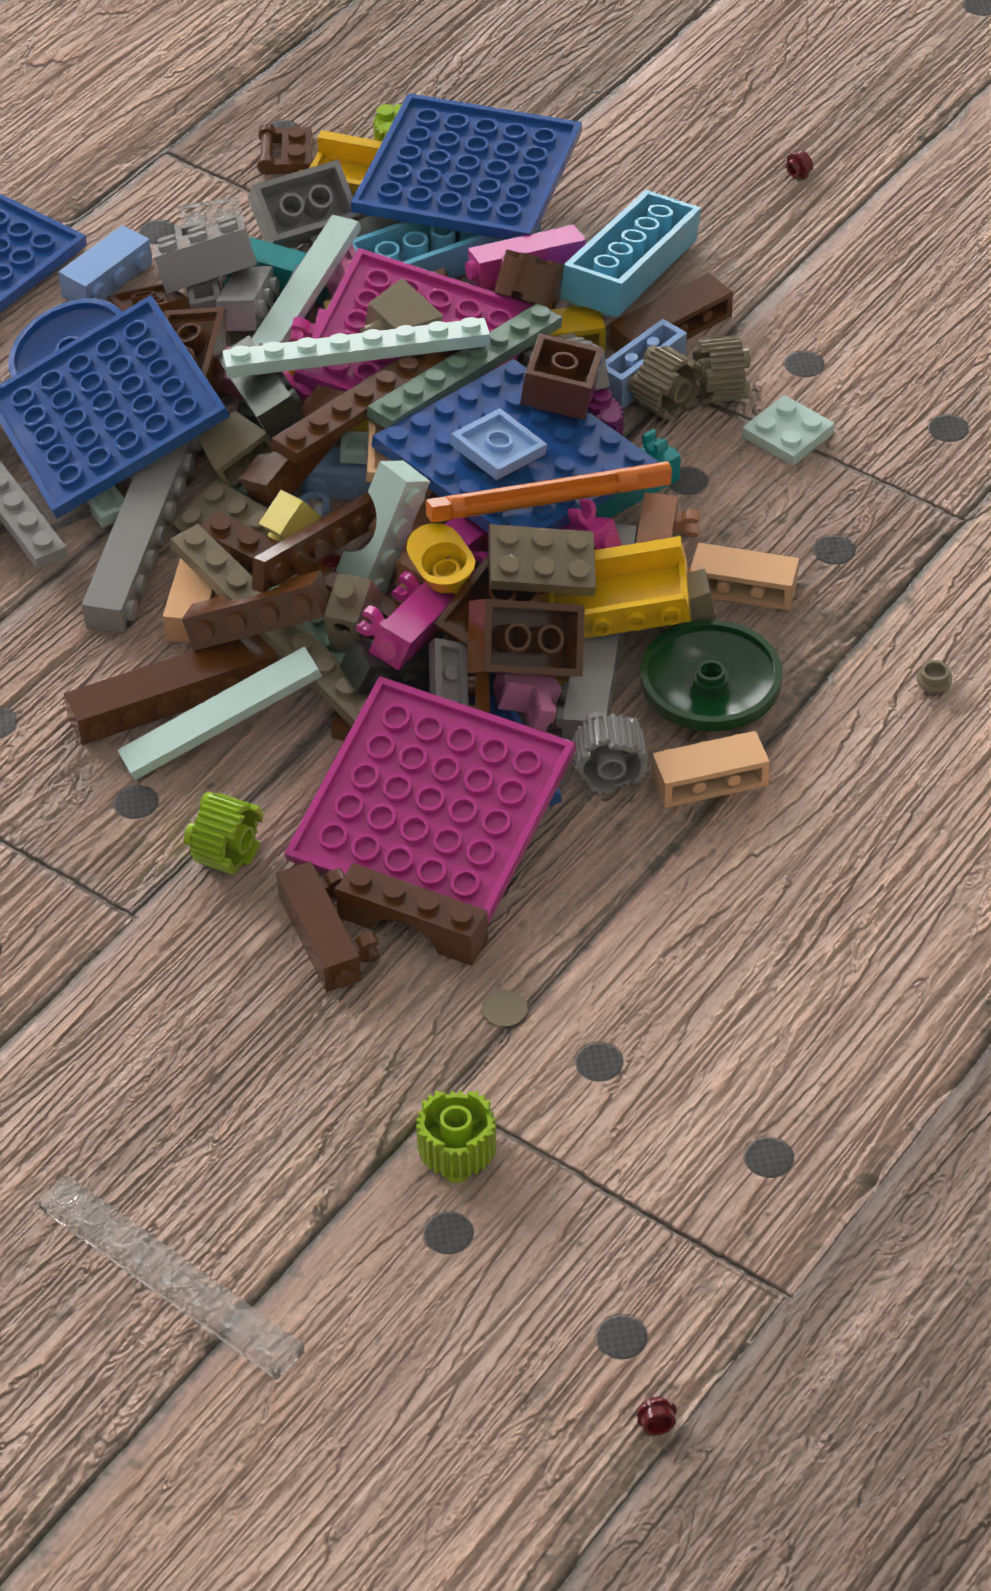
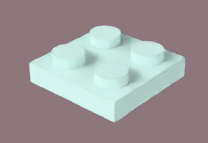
(788, 430)

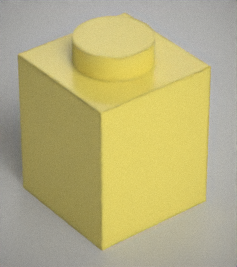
(287, 516)

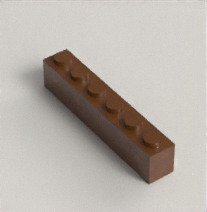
(163, 687)

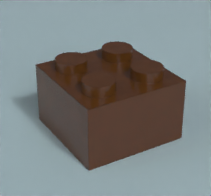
(561, 376)

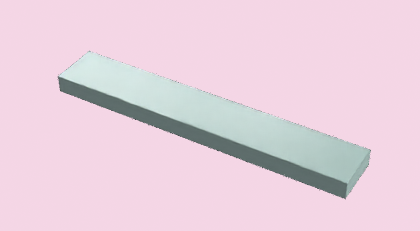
(308, 279)
(219, 713)

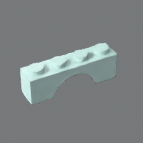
(397, 497)

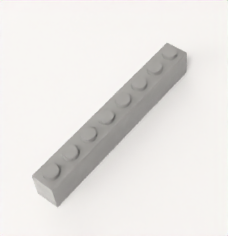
(136, 539)
(600, 666)

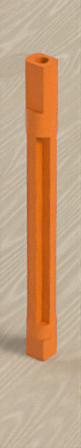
(548, 492)

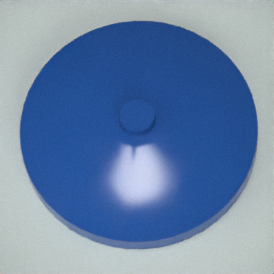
(56, 329)

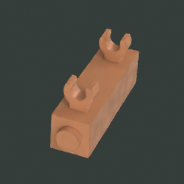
(661, 519)

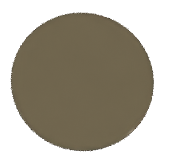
(504, 1008)

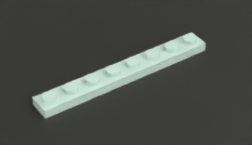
(354, 348)

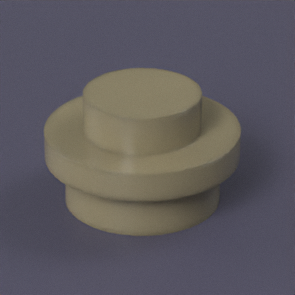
(934, 676)

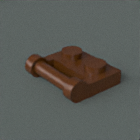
(295, 152)

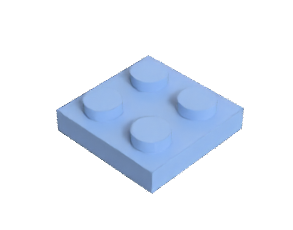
(498, 444)

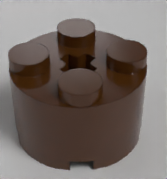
(529, 278)

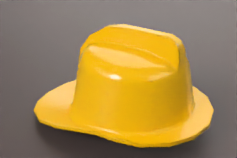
(428, 551)

